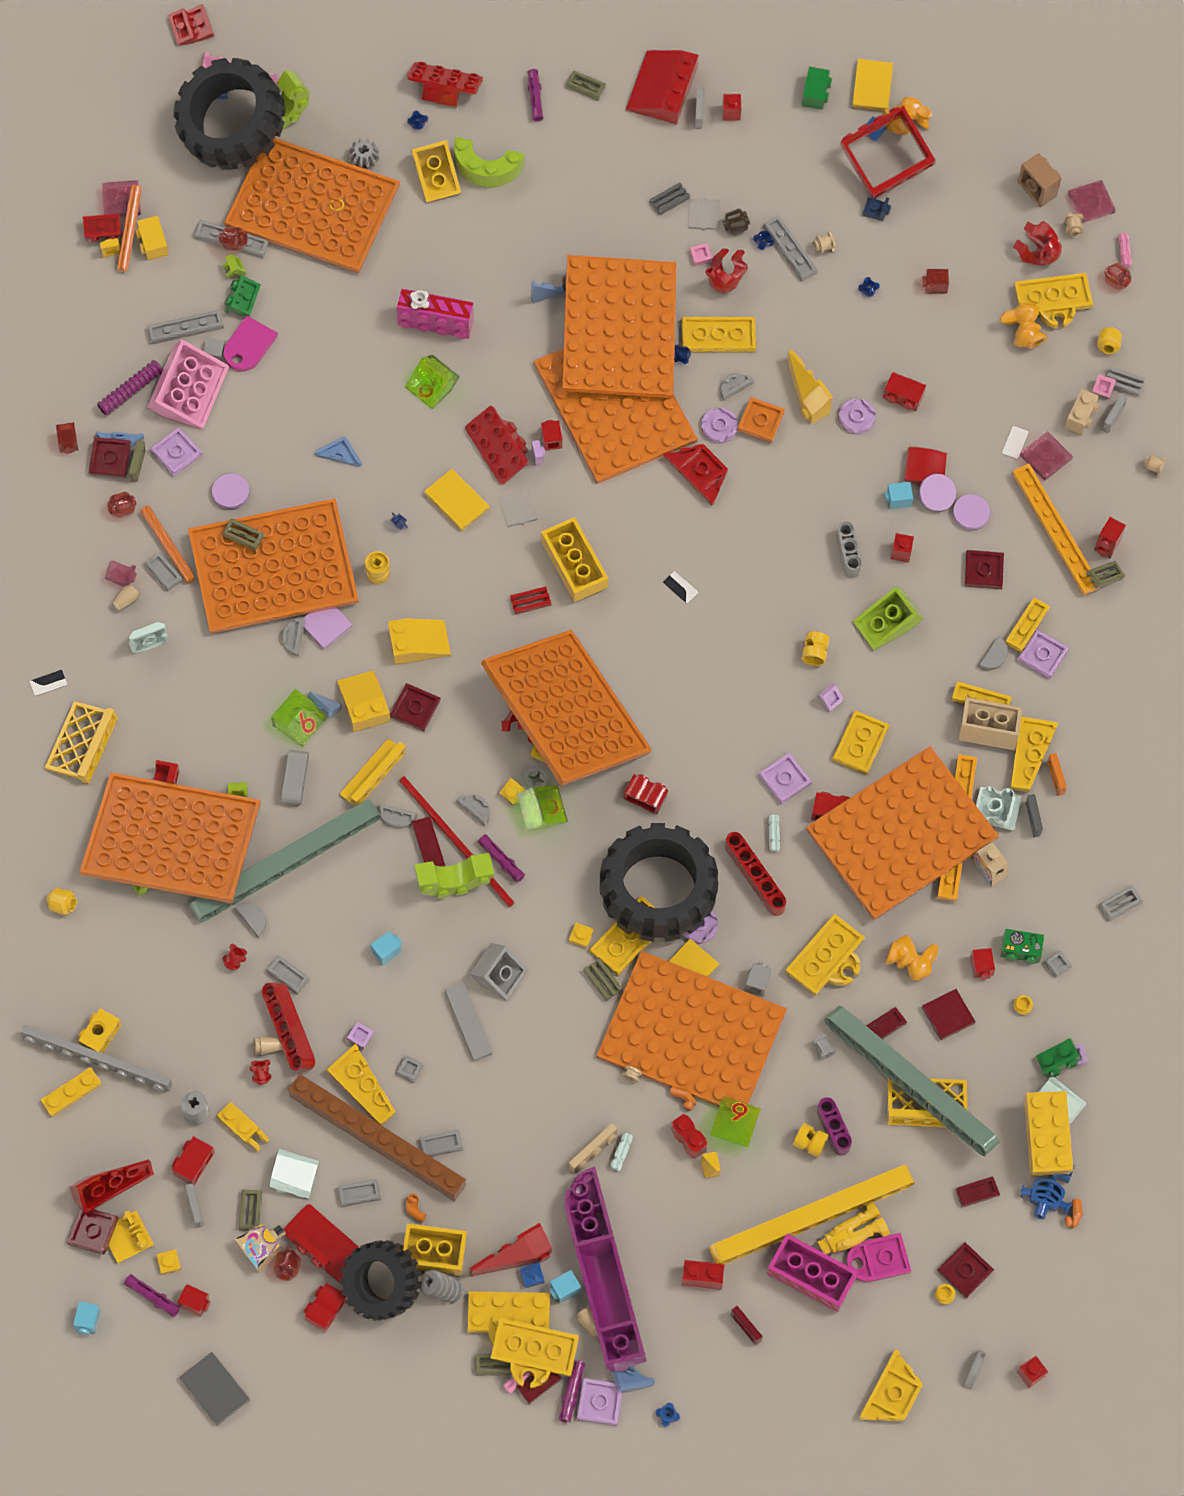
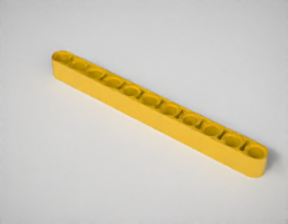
(811, 1215)

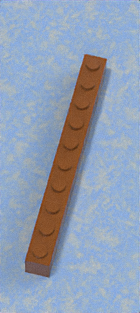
(377, 1137)

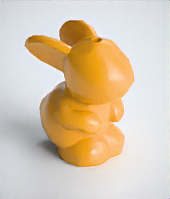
(916, 111)
(1028, 332)
(905, 955)

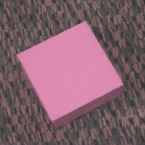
(701, 254)
(1104, 385)

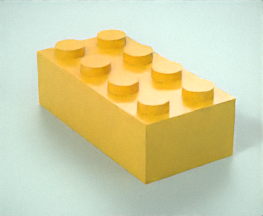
(574, 559)
(1048, 1133)

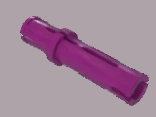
(535, 97)
(507, 865)
(159, 1300)
(569, 1399)

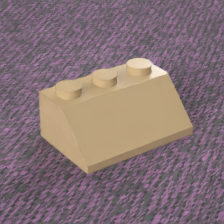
(990, 723)

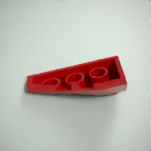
(103, 1186)
(528, 1249)

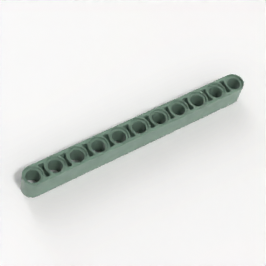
(292, 857)
(912, 1081)

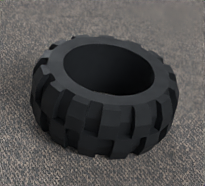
(205, 89)
(667, 843)

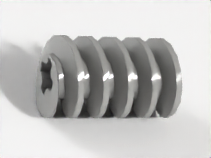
(195, 1108)
(441, 1286)

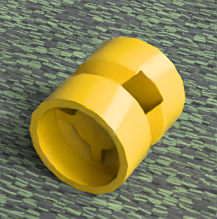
(377, 567)
(815, 648)
(817, 1141)

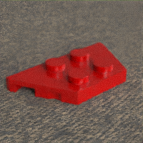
(700, 469)

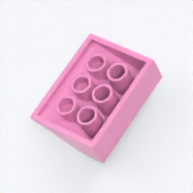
(188, 385)

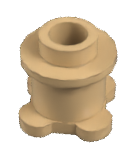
(1073, 224)
(825, 243)
(1155, 464)

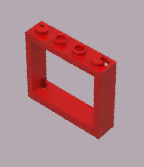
(903, 176)

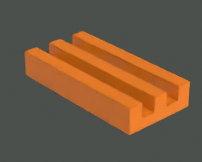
(1056, 774)

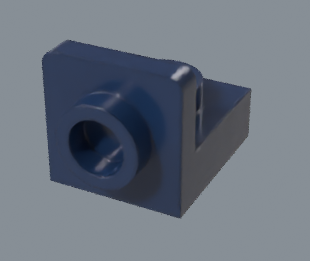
(877, 209)

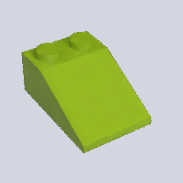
(888, 618)

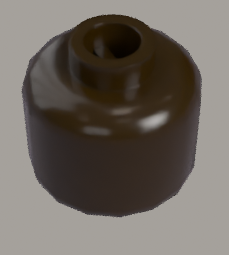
(736, 221)

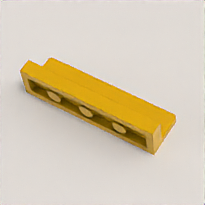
(373, 772)

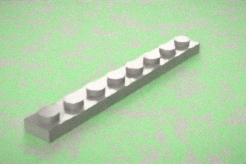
(89, 1056)

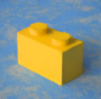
(152, 238)

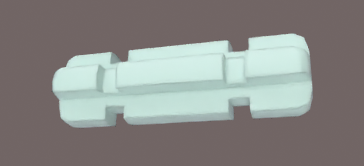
(774, 833)
(621, 1151)

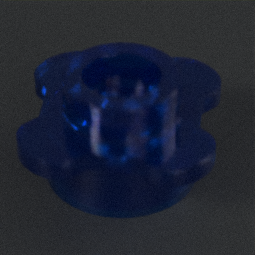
(418, 125)
(763, 235)
(868, 291)
(682, 354)
(398, 520)

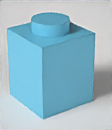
(899, 495)
(386, 947)
(564, 1287)
(86, 1318)

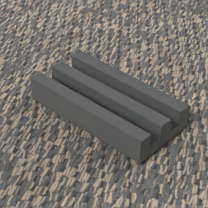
(656, 203)
(1034, 816)

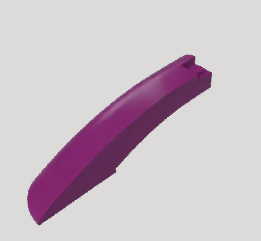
(603, 1273)

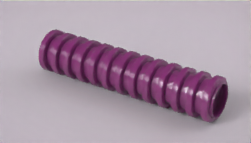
(130, 387)

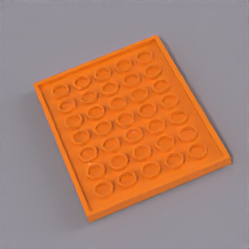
(290, 201)
(619, 326)
(614, 429)
(293, 572)
(566, 707)
(902, 832)
(170, 837)
(691, 1031)

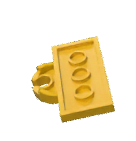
(1056, 296)
(827, 957)
(522, 1307)
(534, 1350)

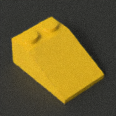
(435, 171)
(418, 639)
(364, 701)

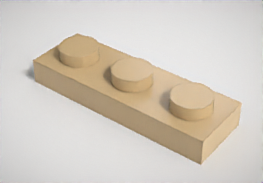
(593, 1149)

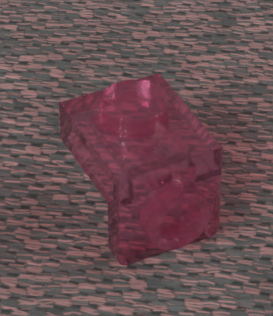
(120, 573)

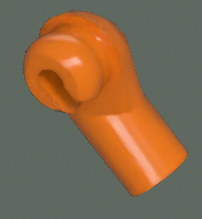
(684, 1094)
(413, 1209)
(1077, 1214)

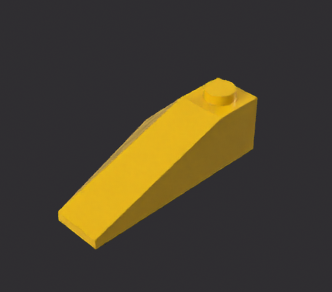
(812, 394)

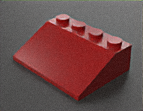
(663, 84)

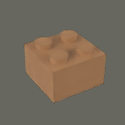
(1039, 179)

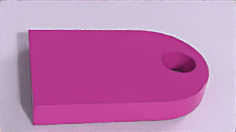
(249, 343)
(880, 1258)

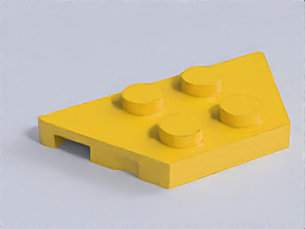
(893, 1393)

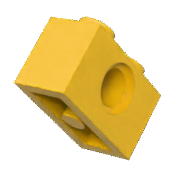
(99, 1020)

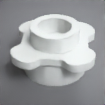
(423, 295)

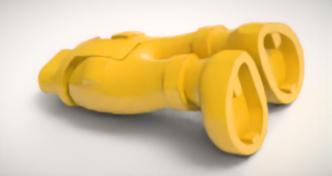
(843, 1236)

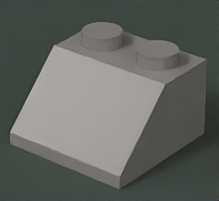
(499, 970)

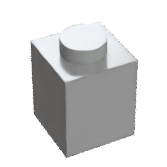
(758, 979)

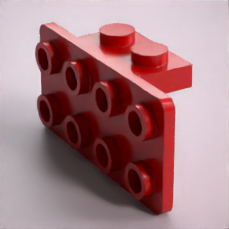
(443, 84)
(498, 444)
(320, 1241)

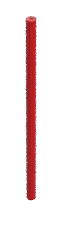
(451, 835)

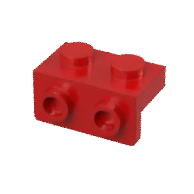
(101, 226)

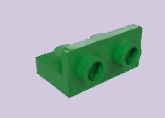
(242, 296)
(1058, 1058)

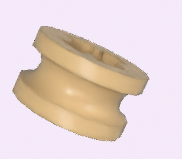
(631, 1074)

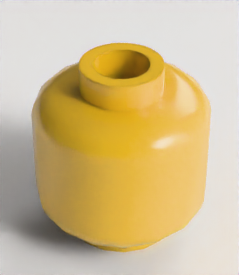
(1109, 340)
(61, 901)

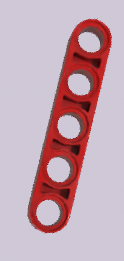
(756, 882)
(288, 1026)

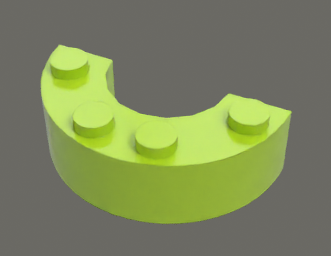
(295, 96)
(486, 172)
(455, 878)

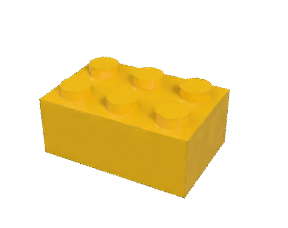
(436, 1248)

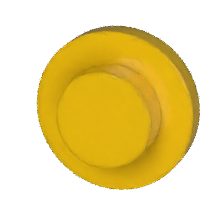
(1023, 1004)
(945, 1294)

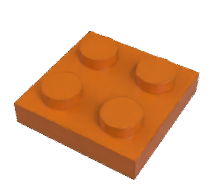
(761, 419)

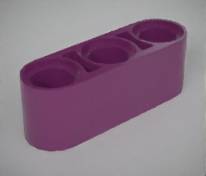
(834, 1116)

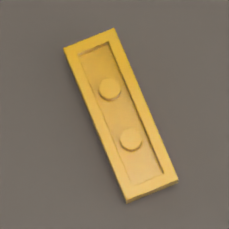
(1027, 624)
(965, 690)
(71, 1092)

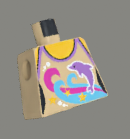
(989, 862)
(261, 1245)

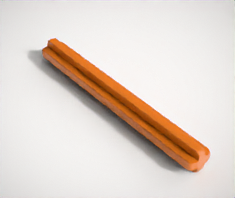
(129, 228)
(167, 544)

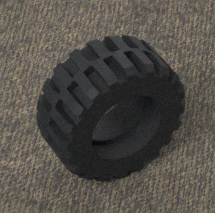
(357, 1286)

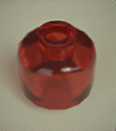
(233, 238)
(1117, 276)
(121, 504)
(287, 1265)

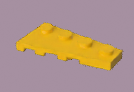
(1030, 750)
(360, 1083)

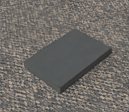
(214, 1388)

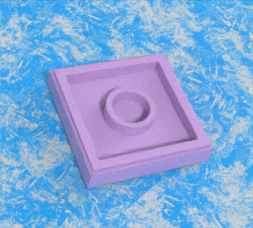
(176, 451)
(326, 626)
(1043, 654)
(785, 778)
(599, 1402)

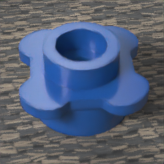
(668, 1408)

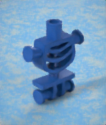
(1042, 1195)

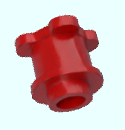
(234, 957)
(260, 1071)

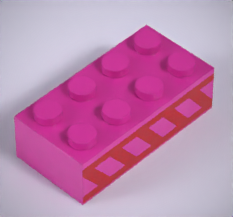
(442, 315)
(812, 1273)

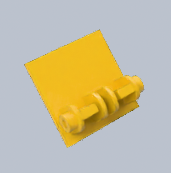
(129, 1237)

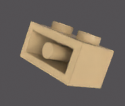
(1081, 412)

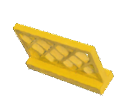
(94, 750)
(921, 1117)

